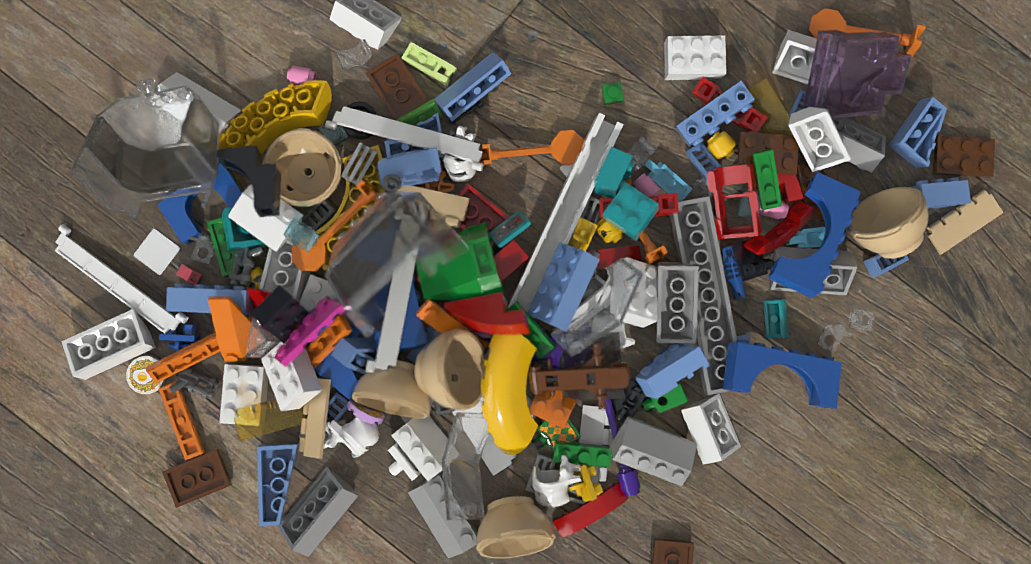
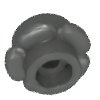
(394, 179)

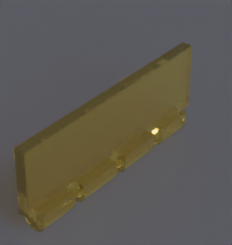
(770, 105)
(265, 419)

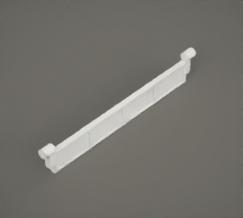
(408, 134)
(116, 283)
(393, 318)

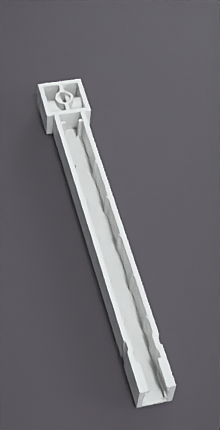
(566, 210)

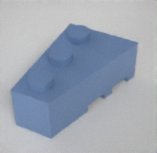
(918, 132)
(397, 148)
(412, 168)
(944, 194)
(355, 353)
(670, 368)

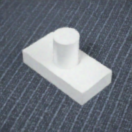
(402, 463)

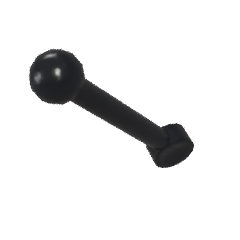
(479, 104)

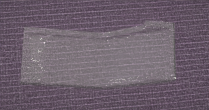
(608, 312)
(462, 467)

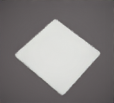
(156, 251)

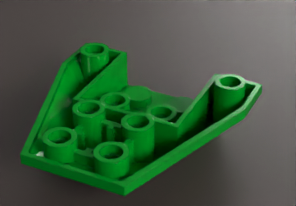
(467, 275)

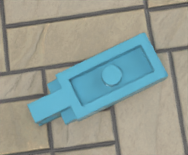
(668, 180)
(808, 238)

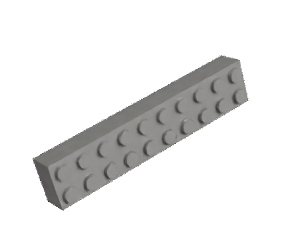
(698, 245)

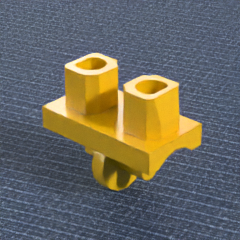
(582, 234)
(585, 487)

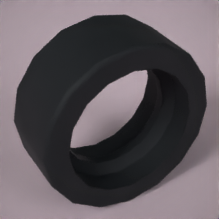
(360, 106)

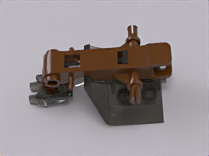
(588, 375)

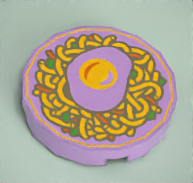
(365, 413)

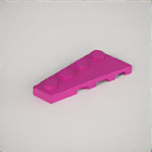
(309, 330)

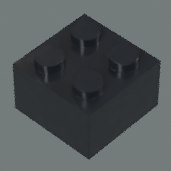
(280, 314)

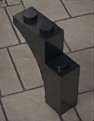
(263, 178)

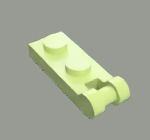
(428, 63)

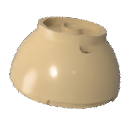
(294, 155)
(890, 222)
(449, 355)
(393, 392)
(514, 529)

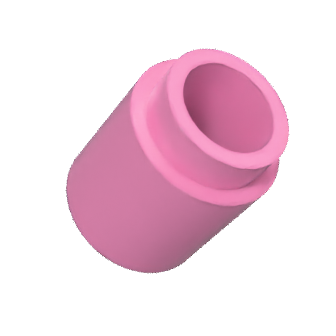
(298, 75)
(646, 186)
(776, 213)

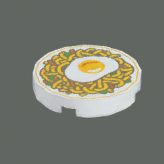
(138, 377)

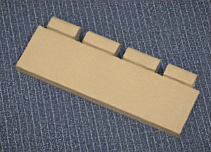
(447, 205)
(964, 222)
(315, 424)

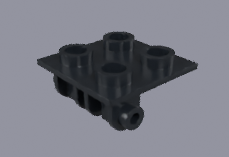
(749, 263)
(629, 405)

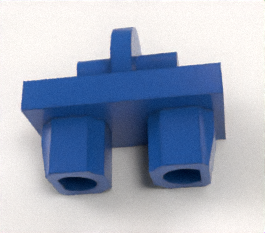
(189, 334)

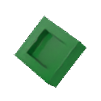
(612, 93)

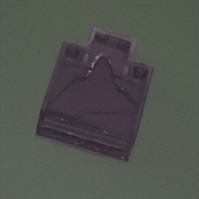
(855, 72)

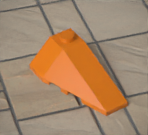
(230, 327)

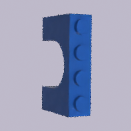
(178, 209)

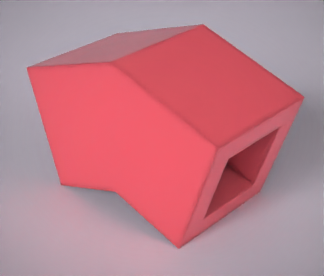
(188, 274)

